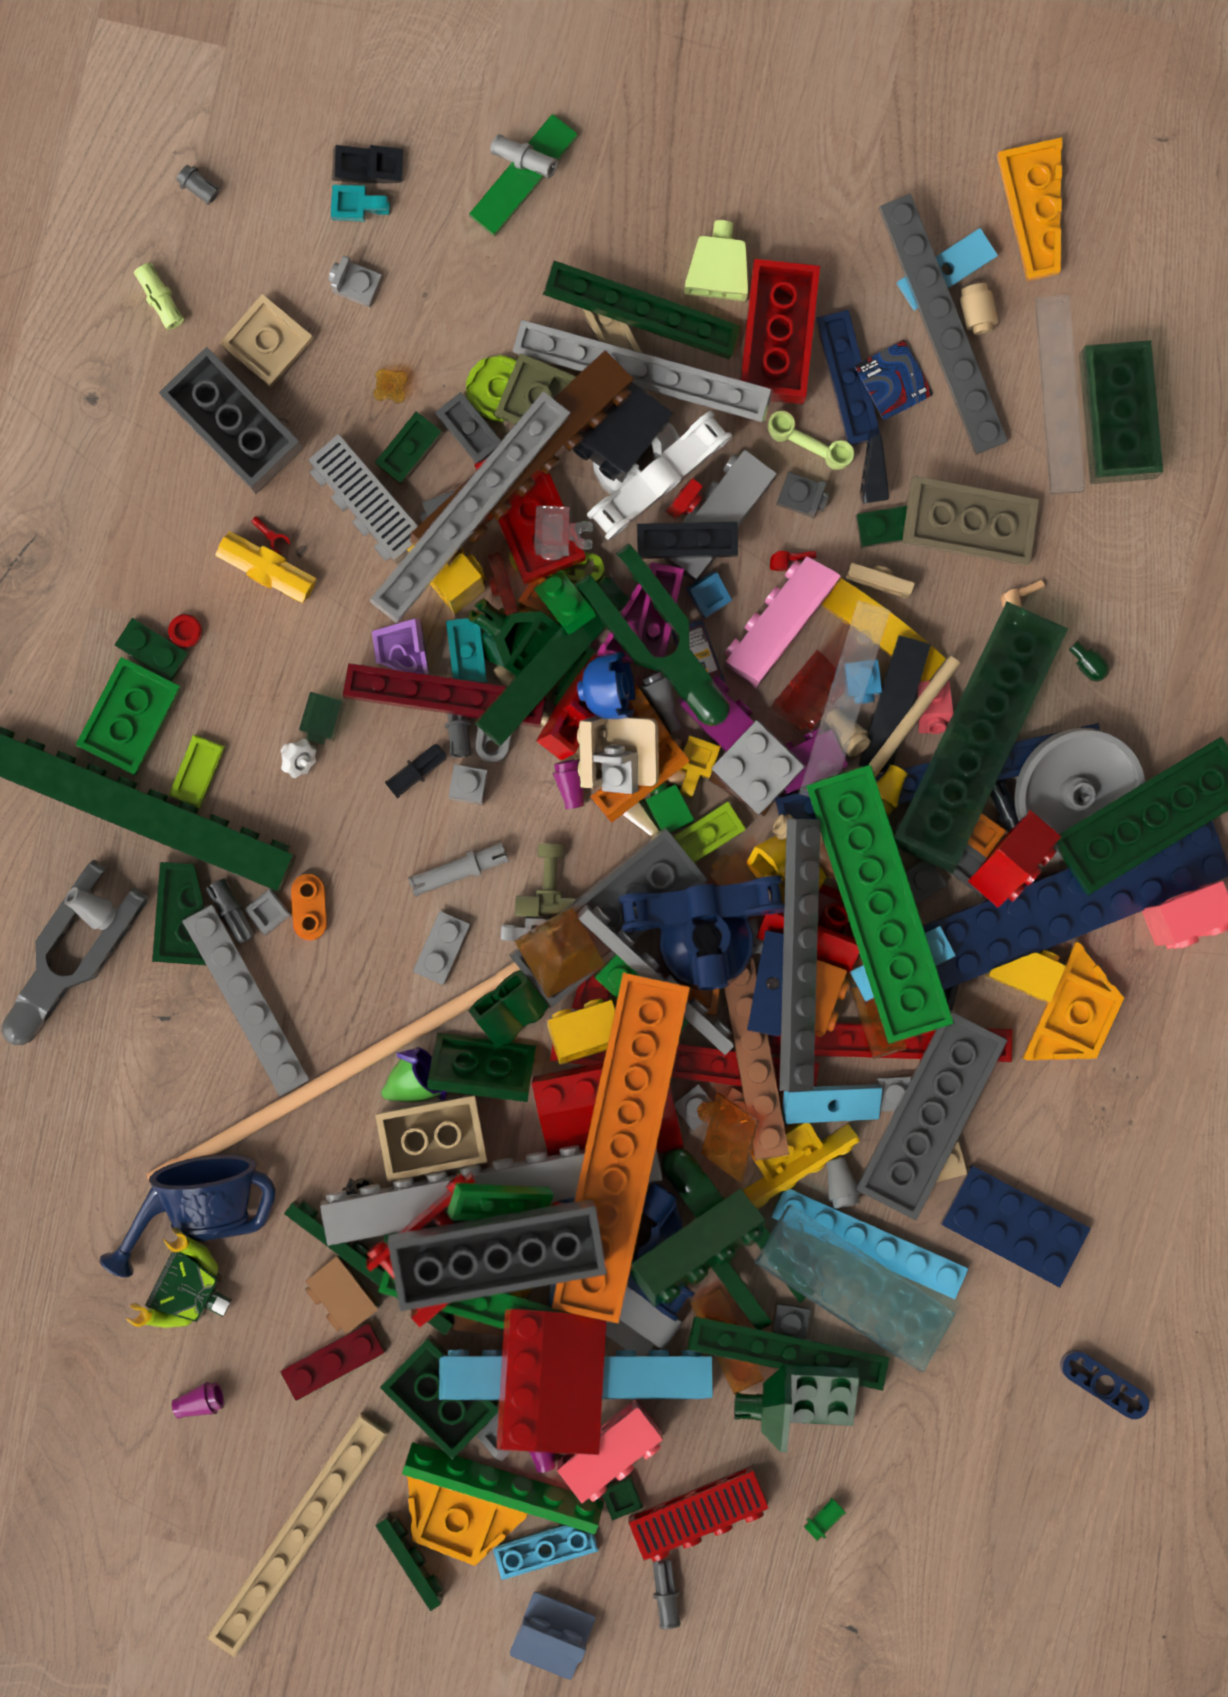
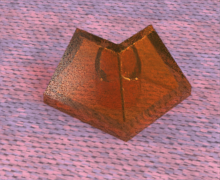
(559, 952)

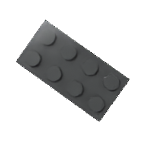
(231, 420)

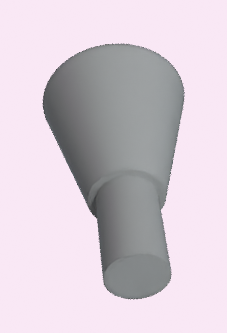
(659, 693)

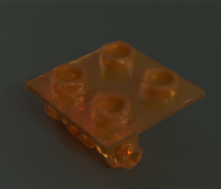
(728, 1135)

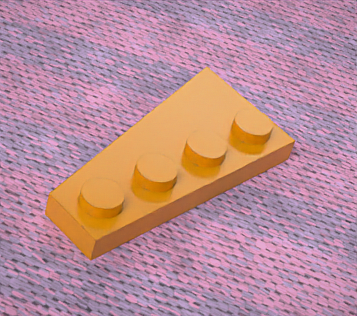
(1034, 199)

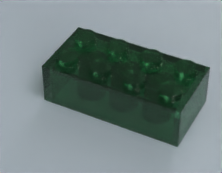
(1120, 412)

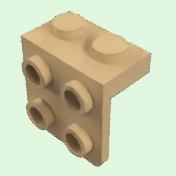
(634, 733)

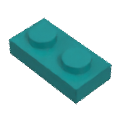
(466, 650)

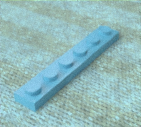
(887, 1249)

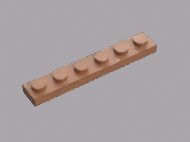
(756, 1069)

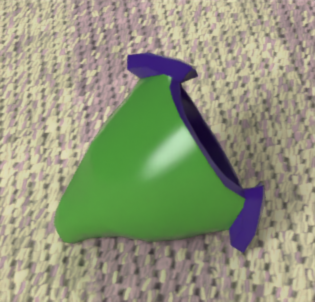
(410, 1078)

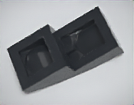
(366, 165)

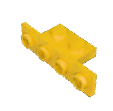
(805, 1156)

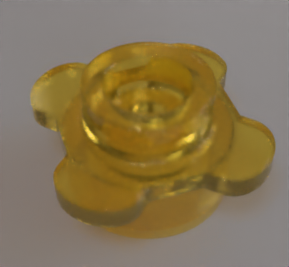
(383, 379)

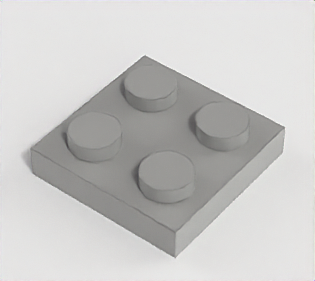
(758, 767)

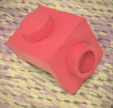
(938, 713)

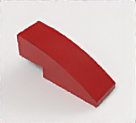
(561, 728)

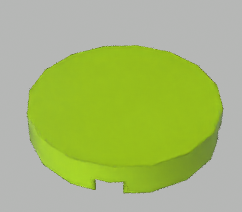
(487, 383)

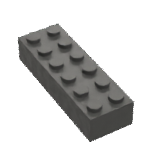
(496, 1255)

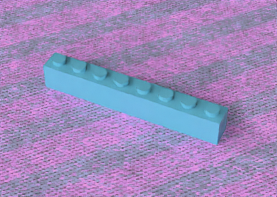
(624, 1375)

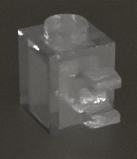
(555, 531)

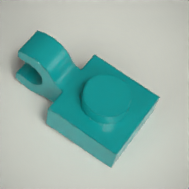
(352, 203)

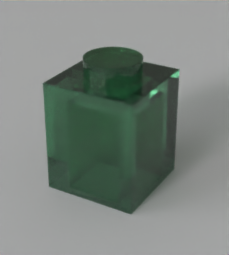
(321, 718)

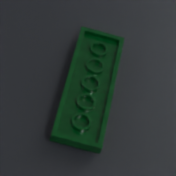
(1148, 818)

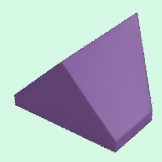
(402, 647)

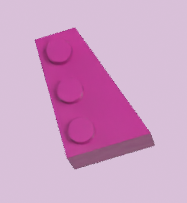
(643, 616)

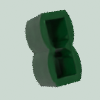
(508, 1008)

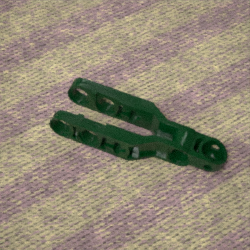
(679, 668)
(700, 1197)

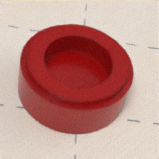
(185, 631)

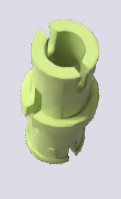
(159, 296)

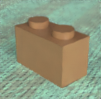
(341, 1294)

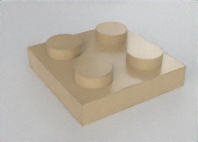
(266, 341)

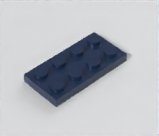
(1015, 1226)

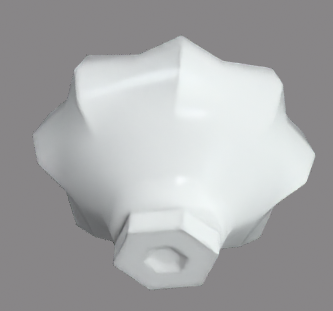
(298, 757)

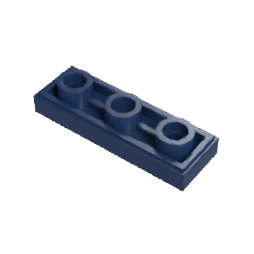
(767, 1003)

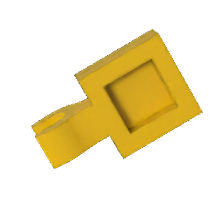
(702, 759)

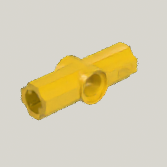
(266, 567)

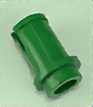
(824, 1519)

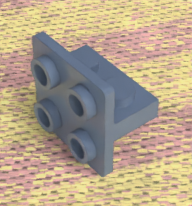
(552, 1635)

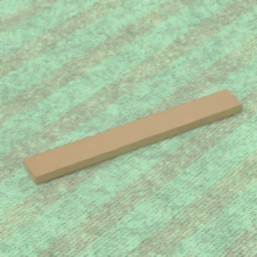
(297, 1535)

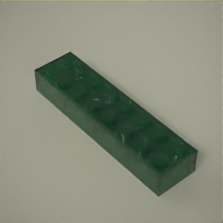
(979, 737)

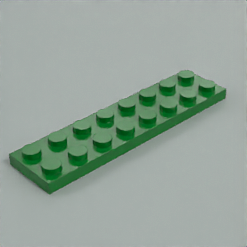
(880, 904)

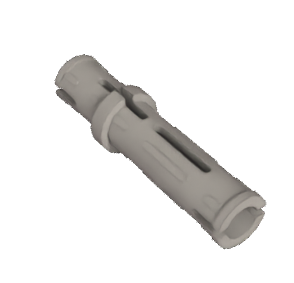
(458, 869)

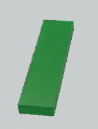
(516, 184)

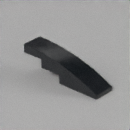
(897, 695)

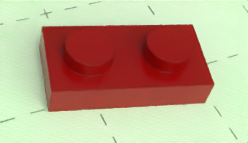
(685, 500)

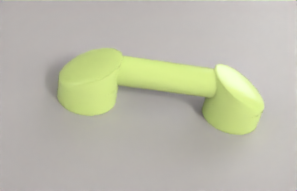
(837, 455)

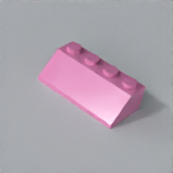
(781, 621)

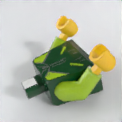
(184, 1287)

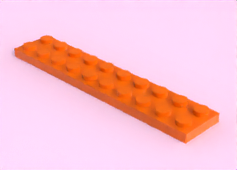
(625, 1135)

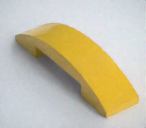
(842, 604)

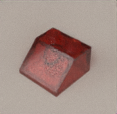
(806, 693)

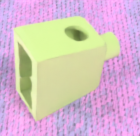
(719, 266)

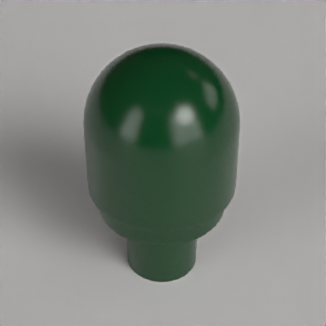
(1090, 662)

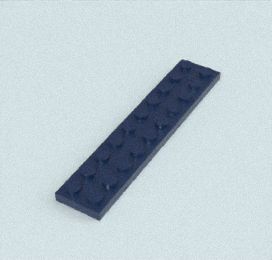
(1059, 909)

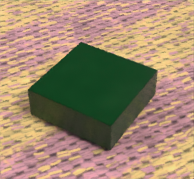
(622, 1498)

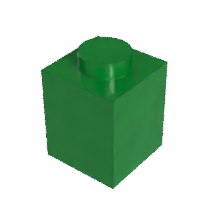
(669, 808)

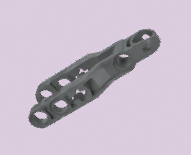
(47, 988)

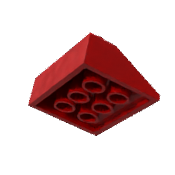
(567, 1104)
(551, 1382)

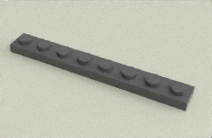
(942, 324)
(800, 954)

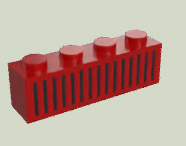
(698, 1513)

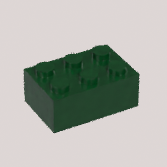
(416, 1391)

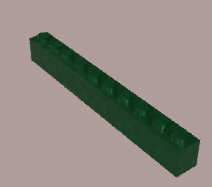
(144, 813)

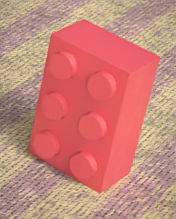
(1189, 916)
(622, 1442)

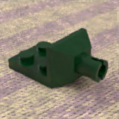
(517, 637)
(800, 1396)

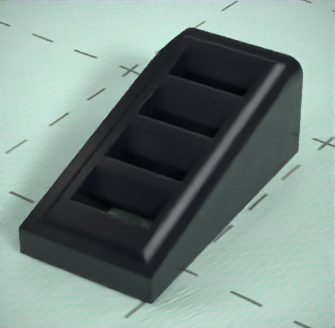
(874, 477)

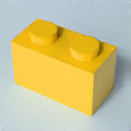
(581, 1031)

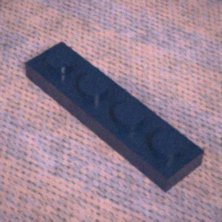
(850, 392)

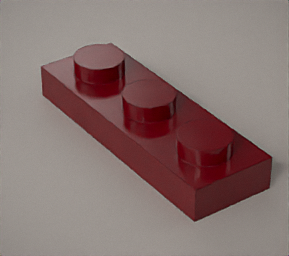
(332, 1361)

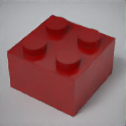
(1016, 860)

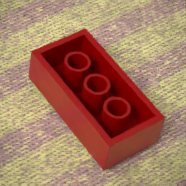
(780, 328)

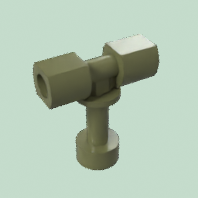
(546, 900)

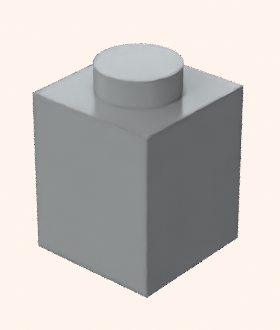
(468, 784)

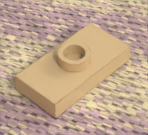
(880, 579)

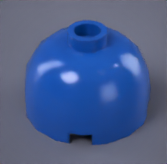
(608, 687)

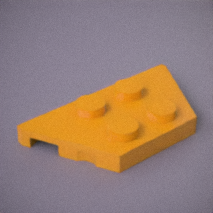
(1078, 1013)
(458, 1522)

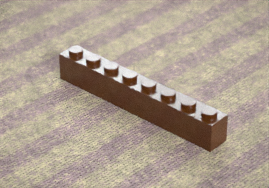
(587, 400)

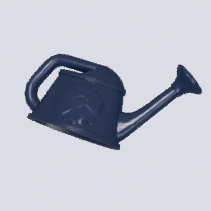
(203, 1199)

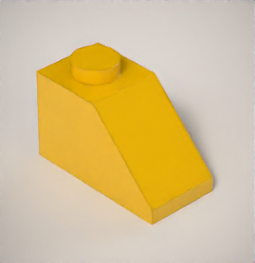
(1032, 974)

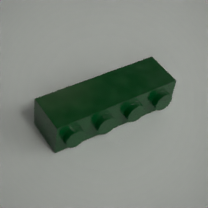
(697, 1248)

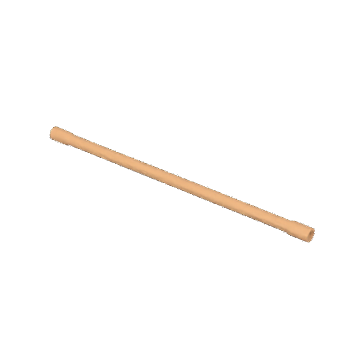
(344, 1070)

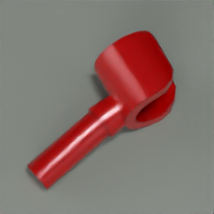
(269, 534)
(780, 560)

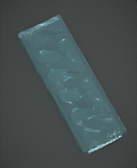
(855, 1288)

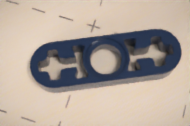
(1130, 1390)

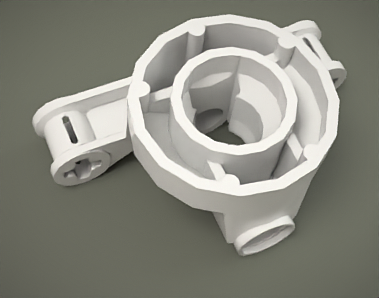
(674, 461)

